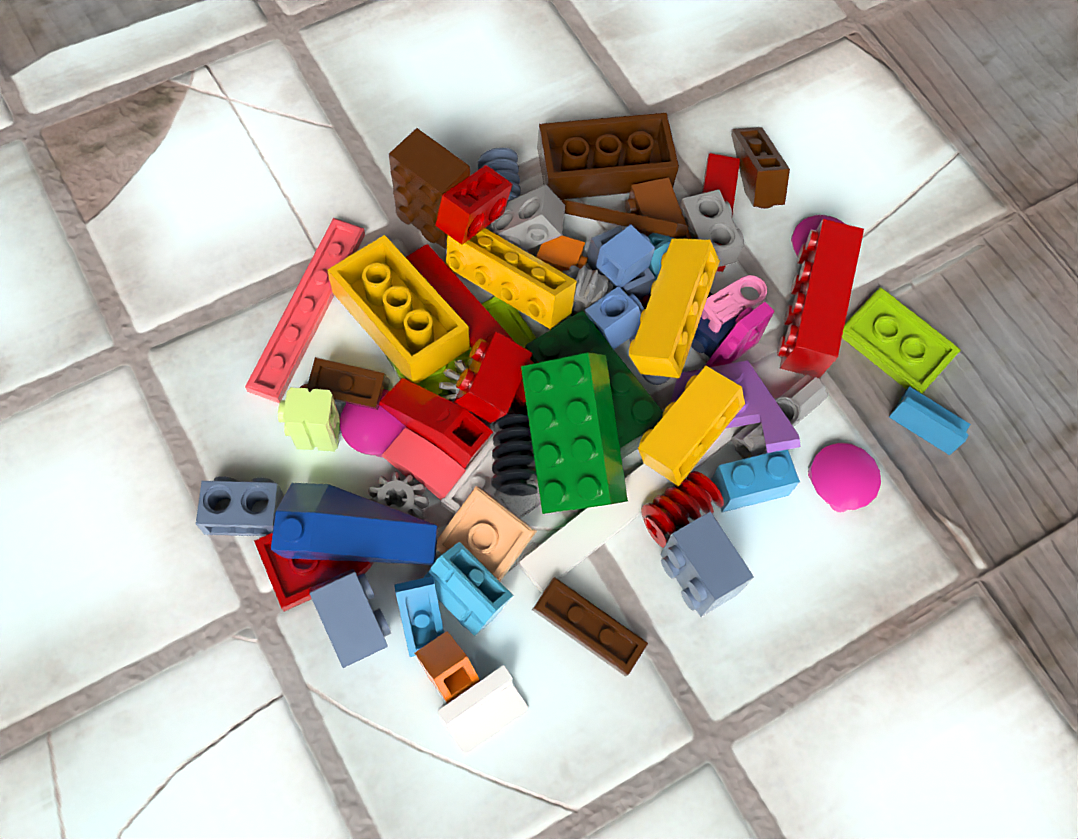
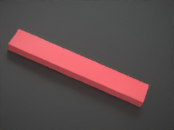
(303, 313)

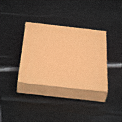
(488, 532)

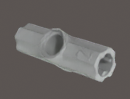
(794, 403)

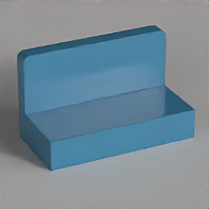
(930, 421)

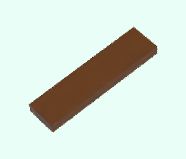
(625, 219)

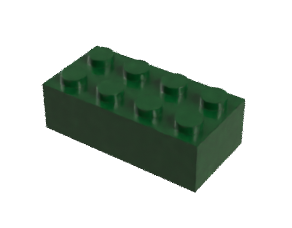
(632, 404)

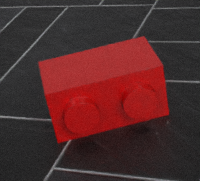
(492, 377)

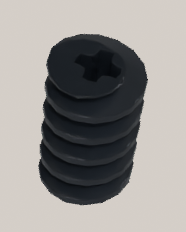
(512, 456)

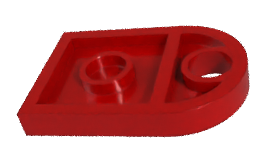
(295, 577)

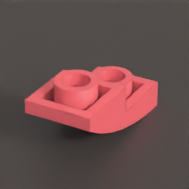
(425, 462)

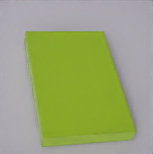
(899, 341)

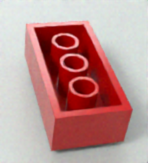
(820, 298)

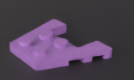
(758, 407)

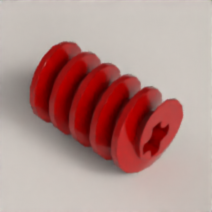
(679, 505)

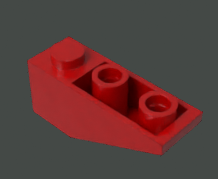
(437, 421)

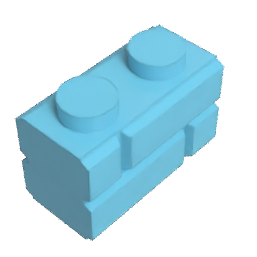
(468, 588)

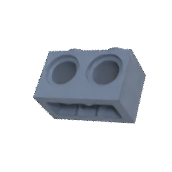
(238, 517)

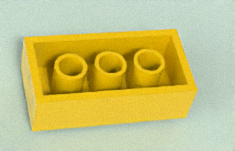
(399, 309)

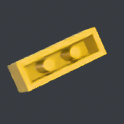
(691, 425)

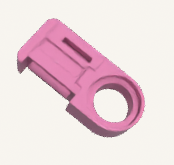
(730, 302)

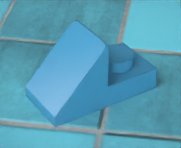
(419, 612)

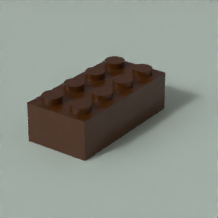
(605, 154)

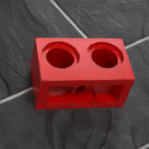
(473, 204)

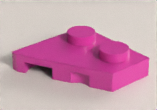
(744, 335)

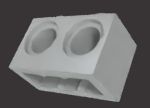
(531, 219)
(717, 227)

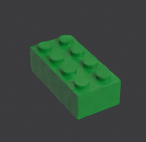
(574, 433)

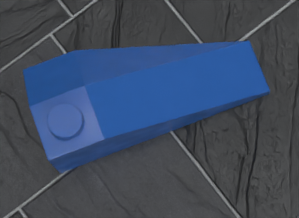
(342, 526)

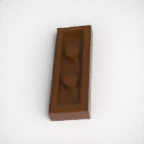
(590, 626)

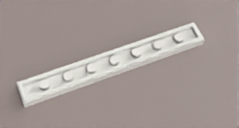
(600, 523)

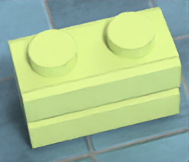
(310, 419)

